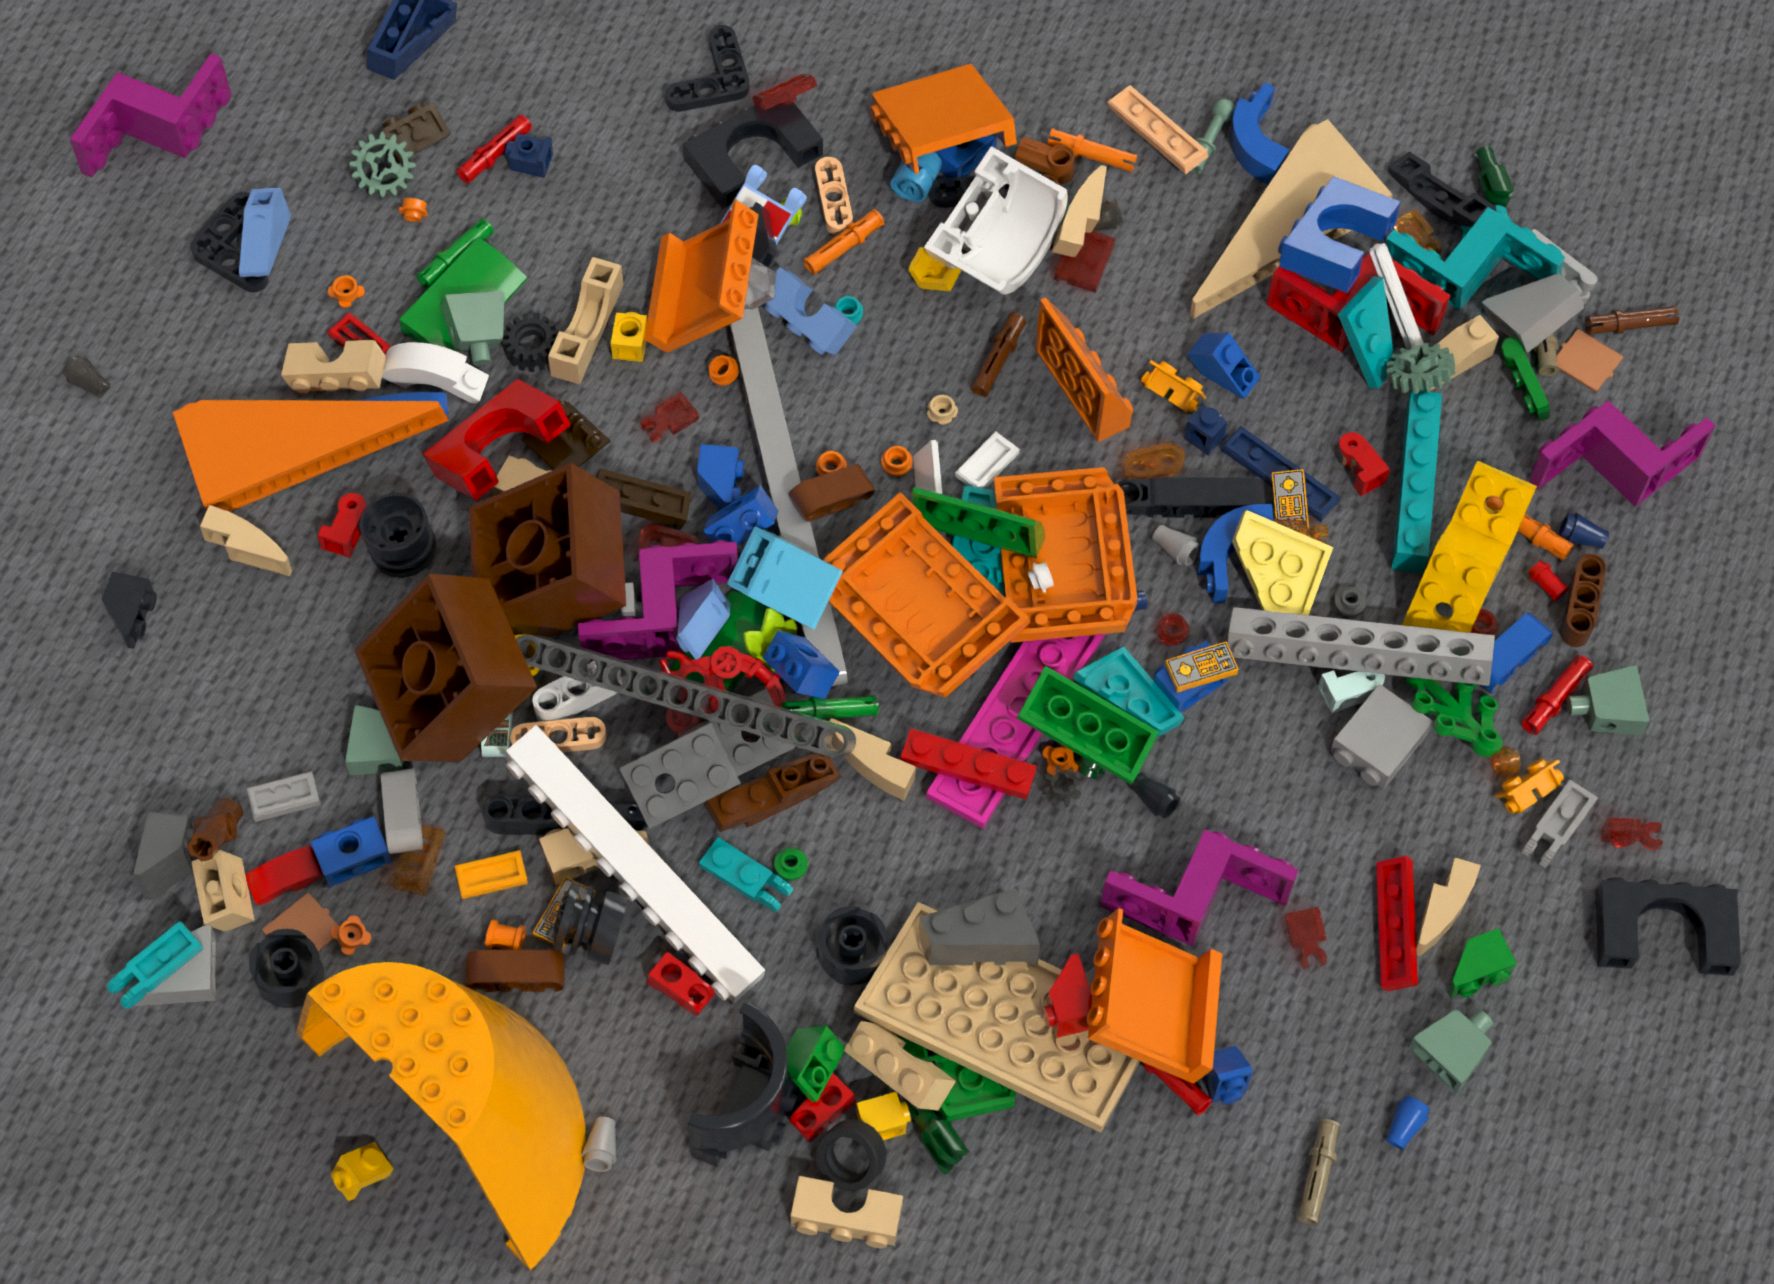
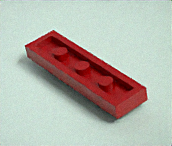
(968, 764)
(1397, 923)

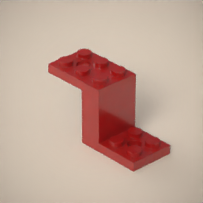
(1318, 312)

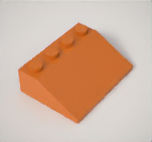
(1080, 374)

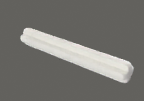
(1396, 296)

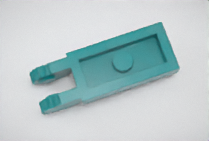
(743, 874)
(155, 964)

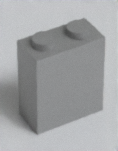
(1380, 737)

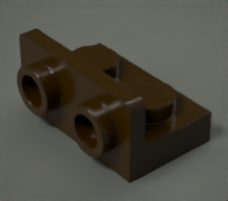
(419, 129)

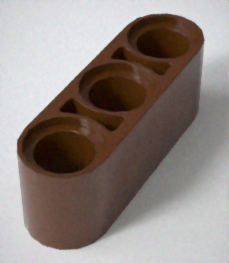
(831, 492)
(1587, 588)
(515, 970)

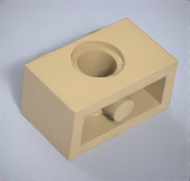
(223, 891)

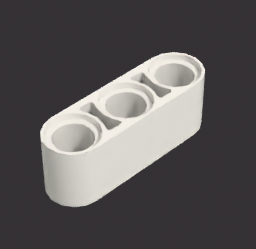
(567, 704)

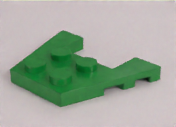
(971, 1092)

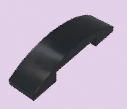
(1435, 194)

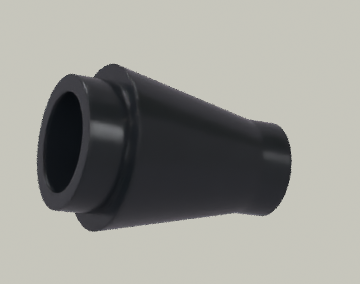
(1155, 795)

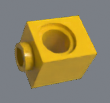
(631, 347)
(885, 1115)

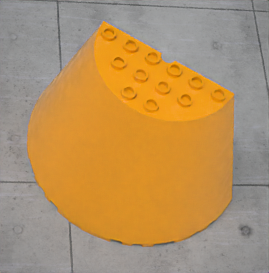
(478, 1077)

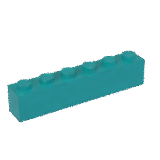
(1416, 482)

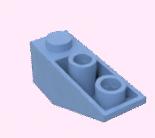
(263, 231)
(701, 617)

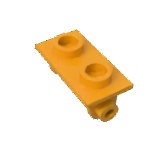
(1164, 378)
(1540, 777)

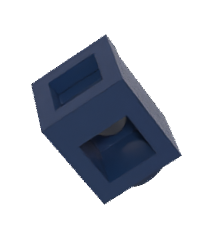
(529, 155)
(1209, 424)

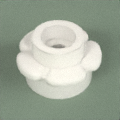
(1041, 577)

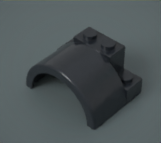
(757, 1098)

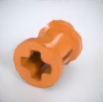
(505, 936)

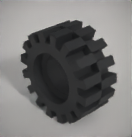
(527, 327)

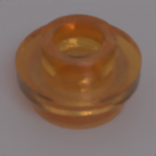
(1506, 762)

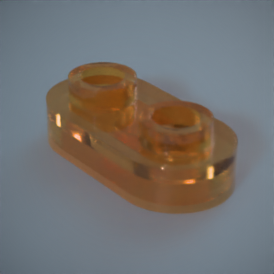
(1152, 462)

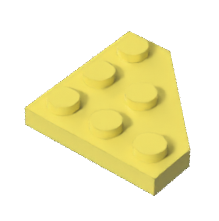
(1280, 563)

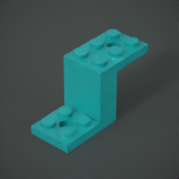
(1477, 255)

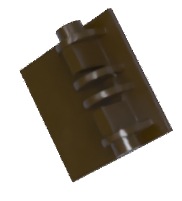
(573, 445)

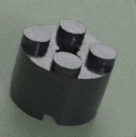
(866, 934)
(270, 962)

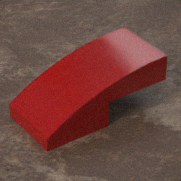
(282, 874)

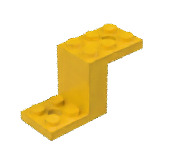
(1470, 551)

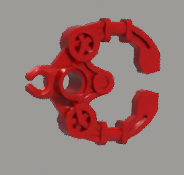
(722, 664)

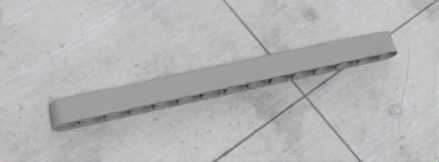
(779, 462)

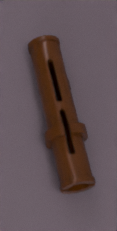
(1620, 321)
(1004, 344)

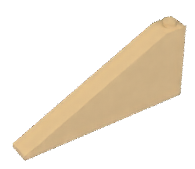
(1254, 249)

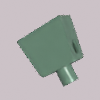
(475, 322)
(1612, 702)
(370, 744)
(1454, 1046)

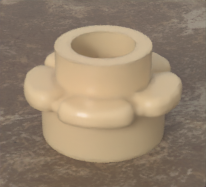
(942, 402)

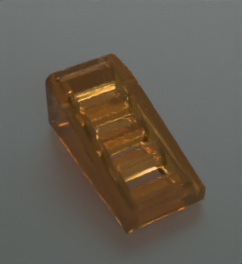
(416, 879)

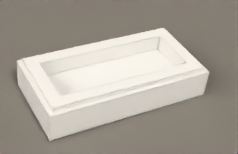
(987, 461)

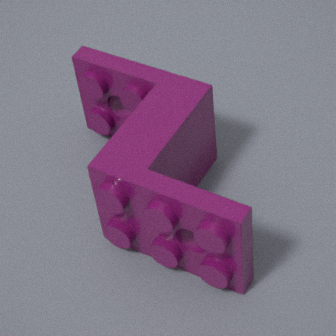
(151, 115)
(1620, 452)
(660, 573)
(1212, 862)

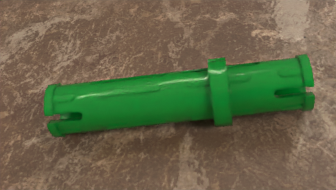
(444, 259)
(835, 707)

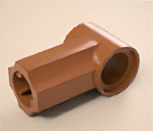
(1051, 160)

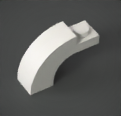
(435, 366)

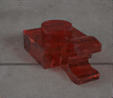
(1624, 831)

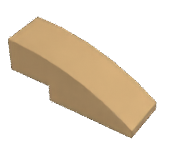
(1081, 215)
(243, 541)
(874, 762)
(1446, 903)

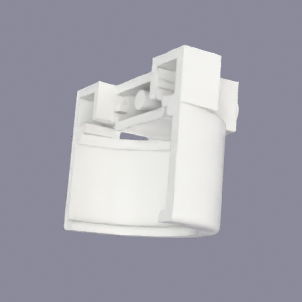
(1000, 234)

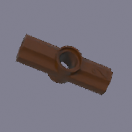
(215, 829)

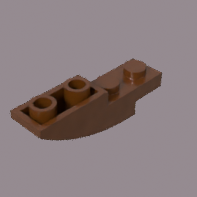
(773, 793)

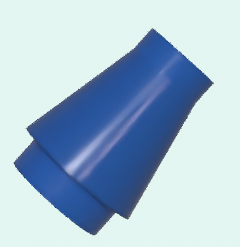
(1407, 1121)

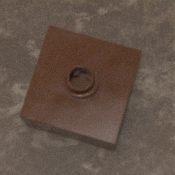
(551, 550)
(445, 668)

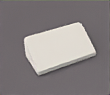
(928, 468)

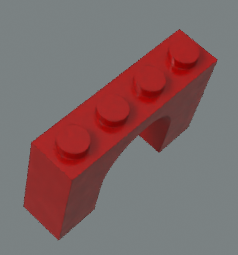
(515, 409)

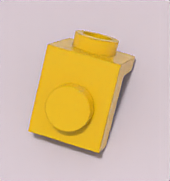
(932, 274)
(360, 1169)

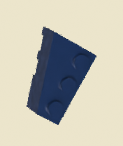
(407, 33)

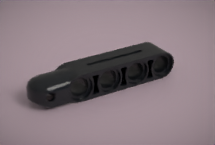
(1191, 495)
(520, 805)

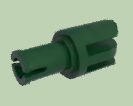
(1493, 178)
(939, 1139)

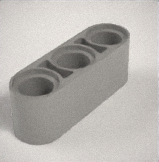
(401, 811)

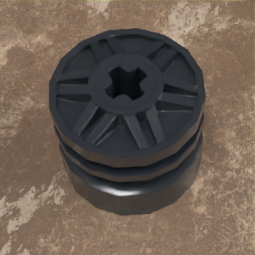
(394, 520)
(589, 922)

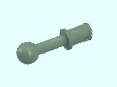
(1222, 112)

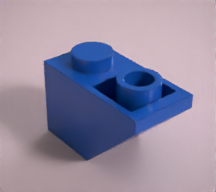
(1224, 363)
(718, 473)
(1229, 1076)

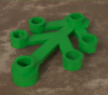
(1482, 736)

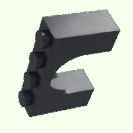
(709, 151)
(1709, 910)

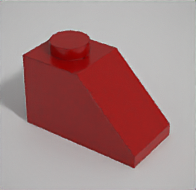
(1069, 1000)

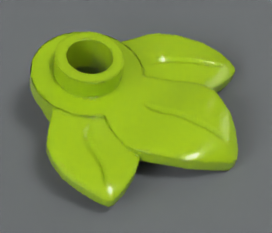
(759, 641)

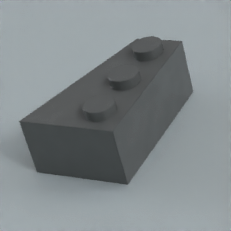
(980, 931)

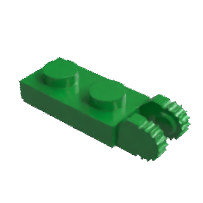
(1525, 377)

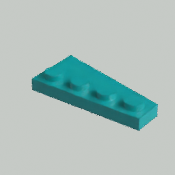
(982, 557)

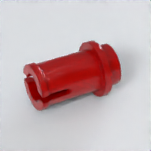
(1547, 580)

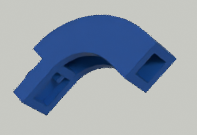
(1250, 146)
(1218, 547)

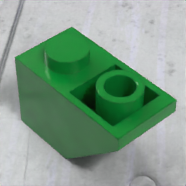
(1482, 962)
(813, 1058)

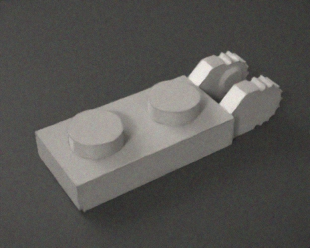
(1561, 820)

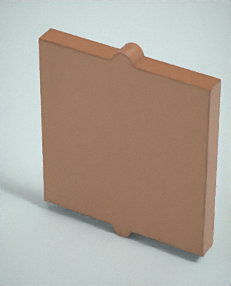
(1587, 360)
(307, 917)

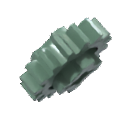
(371, 161)
(1420, 368)

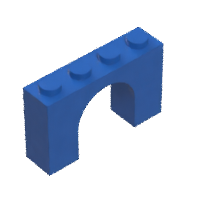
(1336, 206)

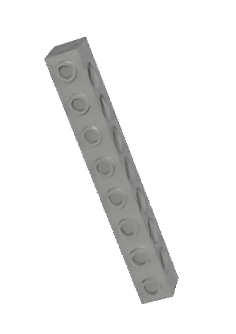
(1361, 646)

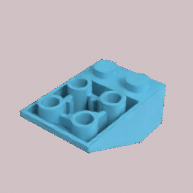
(784, 577)

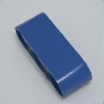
(1516, 647)

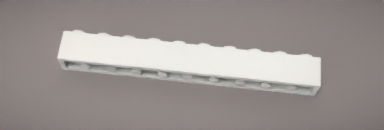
(634, 864)

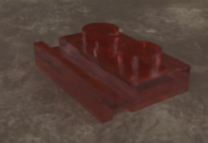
(1089, 264)

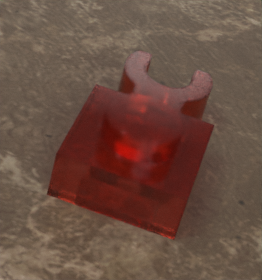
(671, 414)
(1307, 930)

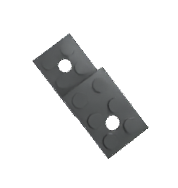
(702, 763)

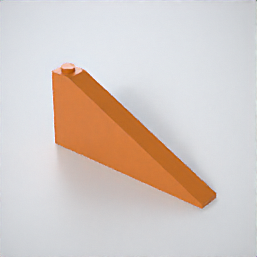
(264, 446)

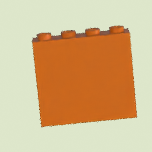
(940, 113)
(701, 281)
(1154, 1000)

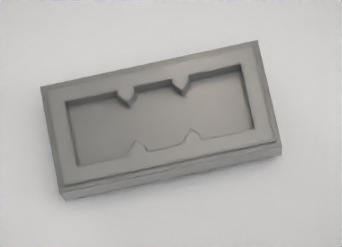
(632, 607)
(283, 796)

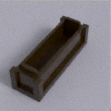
(649, 499)

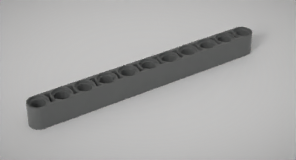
(697, 700)

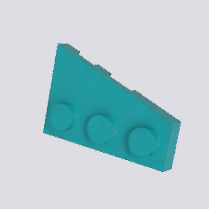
(1368, 331)
(1127, 686)

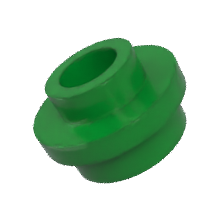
(791, 873)

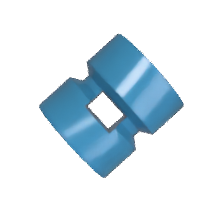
(916, 186)

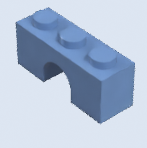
(825, 329)

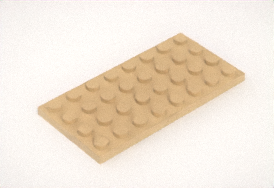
(994, 1026)

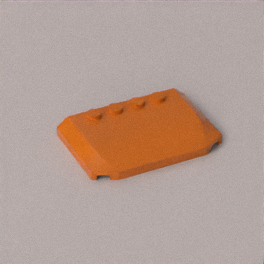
(1082, 547)
(920, 600)

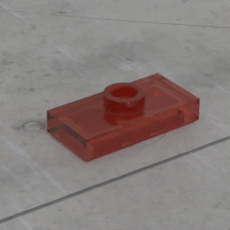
(785, 92)

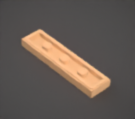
(1158, 129)

